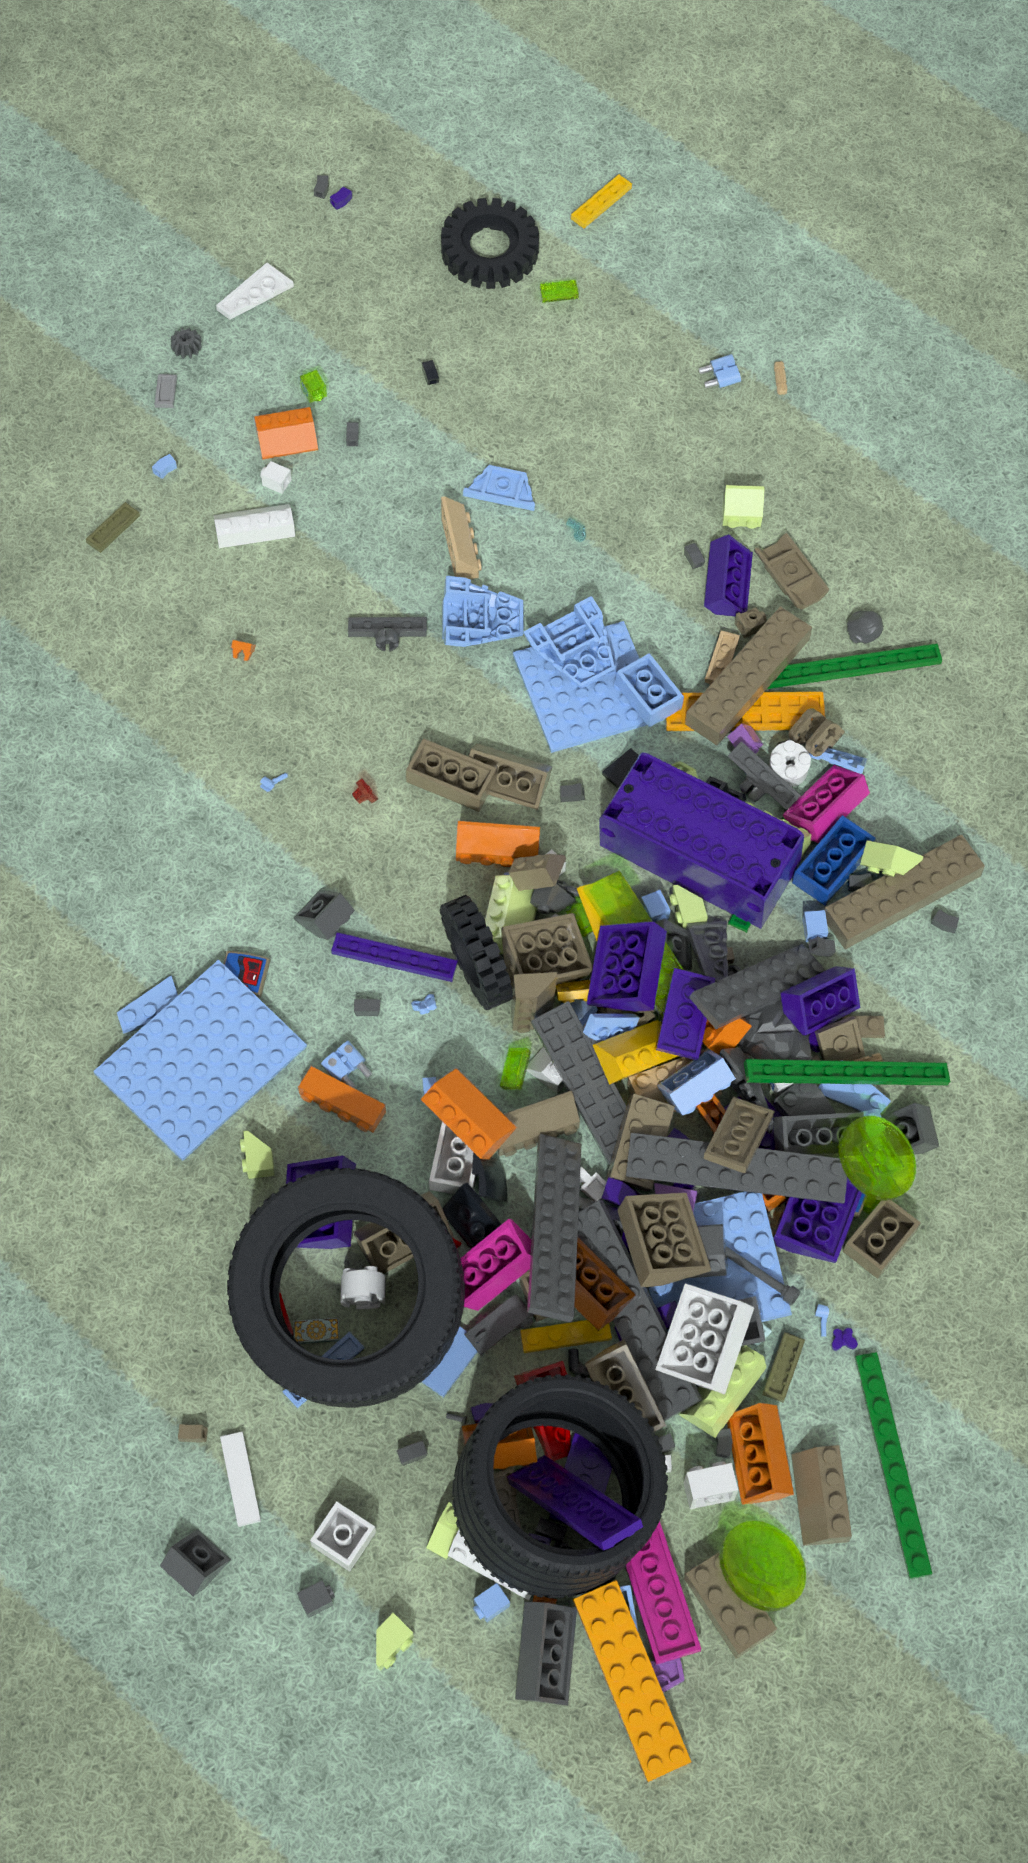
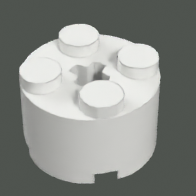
(796, 757)
(362, 1288)

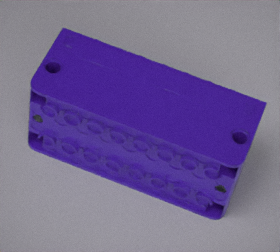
(701, 839)

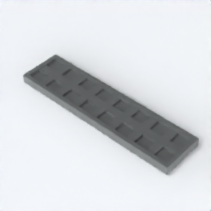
(755, 986)
(582, 1074)

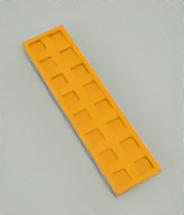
(769, 712)
(631, 1681)

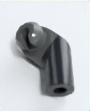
(575, 1365)

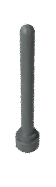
(788, 1293)

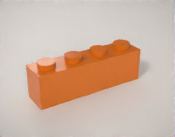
(342, 1100)

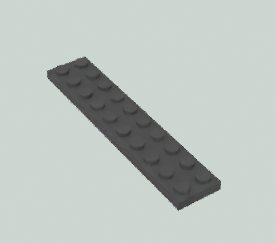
(768, 1173)
(555, 1229)
(640, 1320)

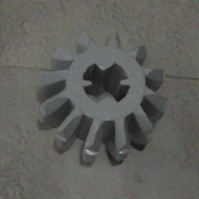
(186, 343)

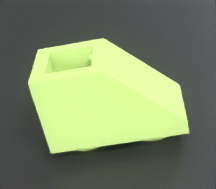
(688, 906)
(258, 1157)
(390, 1639)

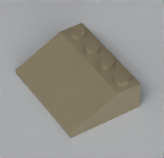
(546, 947)
(663, 1238)

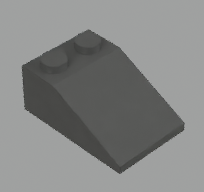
(802, 1100)

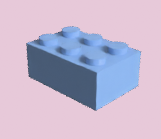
(649, 690)
(696, 1082)

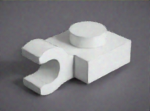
(592, 1186)

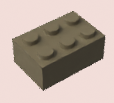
(881, 1237)

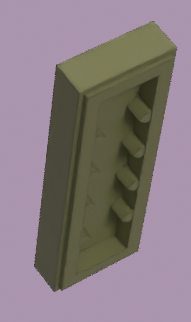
(112, 527)
(783, 1367)

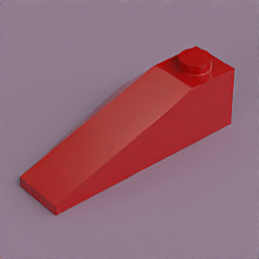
(554, 1440)

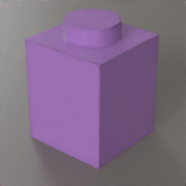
(747, 735)

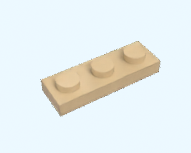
(722, 655)

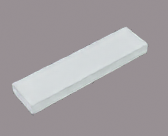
(240, 1479)

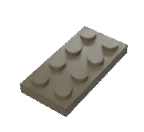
(738, 1135)

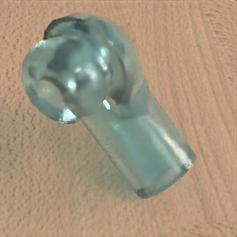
(579, 529)

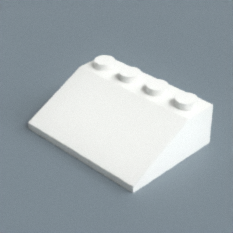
(705, 1338)

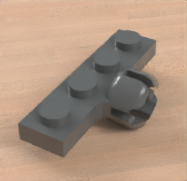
(387, 629)
(762, 778)

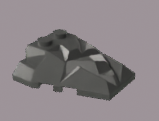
(774, 1036)

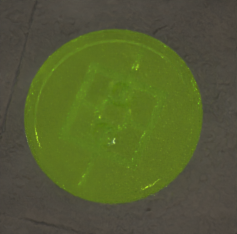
(877, 1158)
(762, 1566)

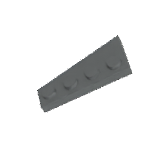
(710, 947)

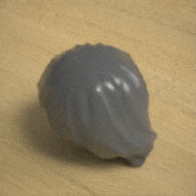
(864, 626)

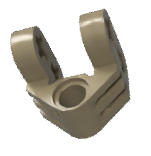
(824, 731)

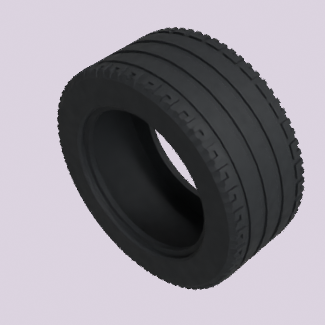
(275, 1233)

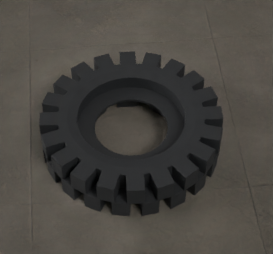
(468, 265)
(476, 952)

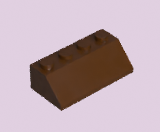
(597, 1289)

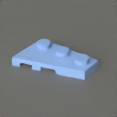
(843, 759)
(147, 1006)
(609, 1025)
(858, 1096)

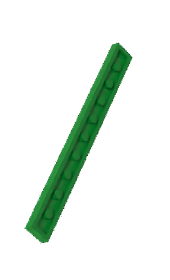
(858, 665)
(846, 1072)
(893, 1466)

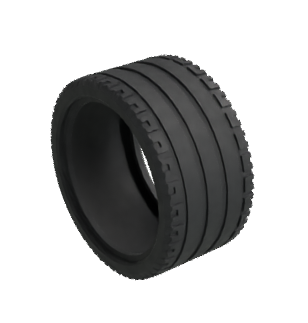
(603, 1420)

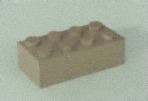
(640, 1117)
(735, 1620)

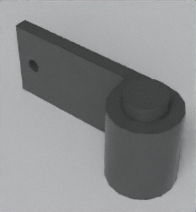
(499, 1323)

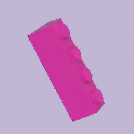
(827, 801)
(495, 1264)

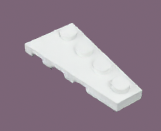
(258, 288)

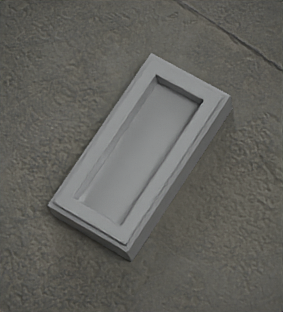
(165, 391)

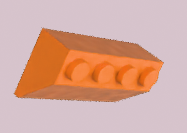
(495, 843)
(469, 1114)
(760, 1454)

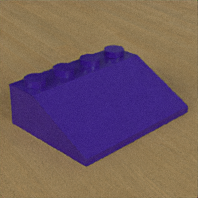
(627, 966)
(816, 1226)
(335, 1234)

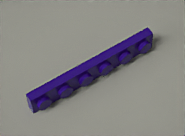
(394, 957)

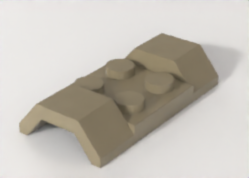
(792, 572)

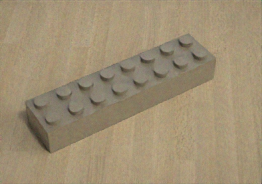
(748, 675)
(896, 897)

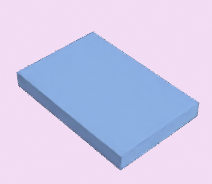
(452, 1365)

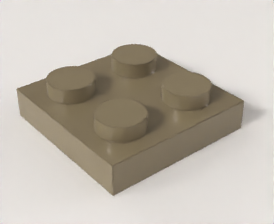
(840, 1041)

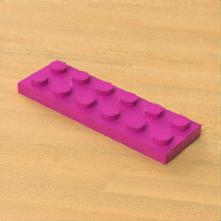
(662, 1601)

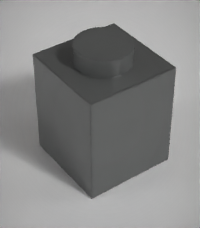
(316, 1598)

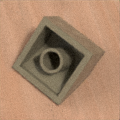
(536, 871)

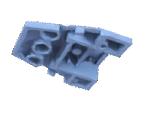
(478, 615)
(575, 644)

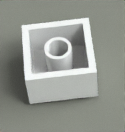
(710, 1485)
(343, 1536)

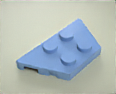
(502, 487)

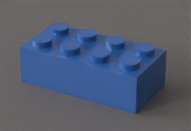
(832, 861)

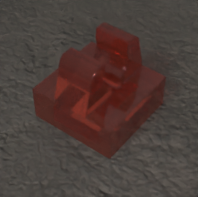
(364, 792)

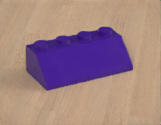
(728, 577)
(821, 999)

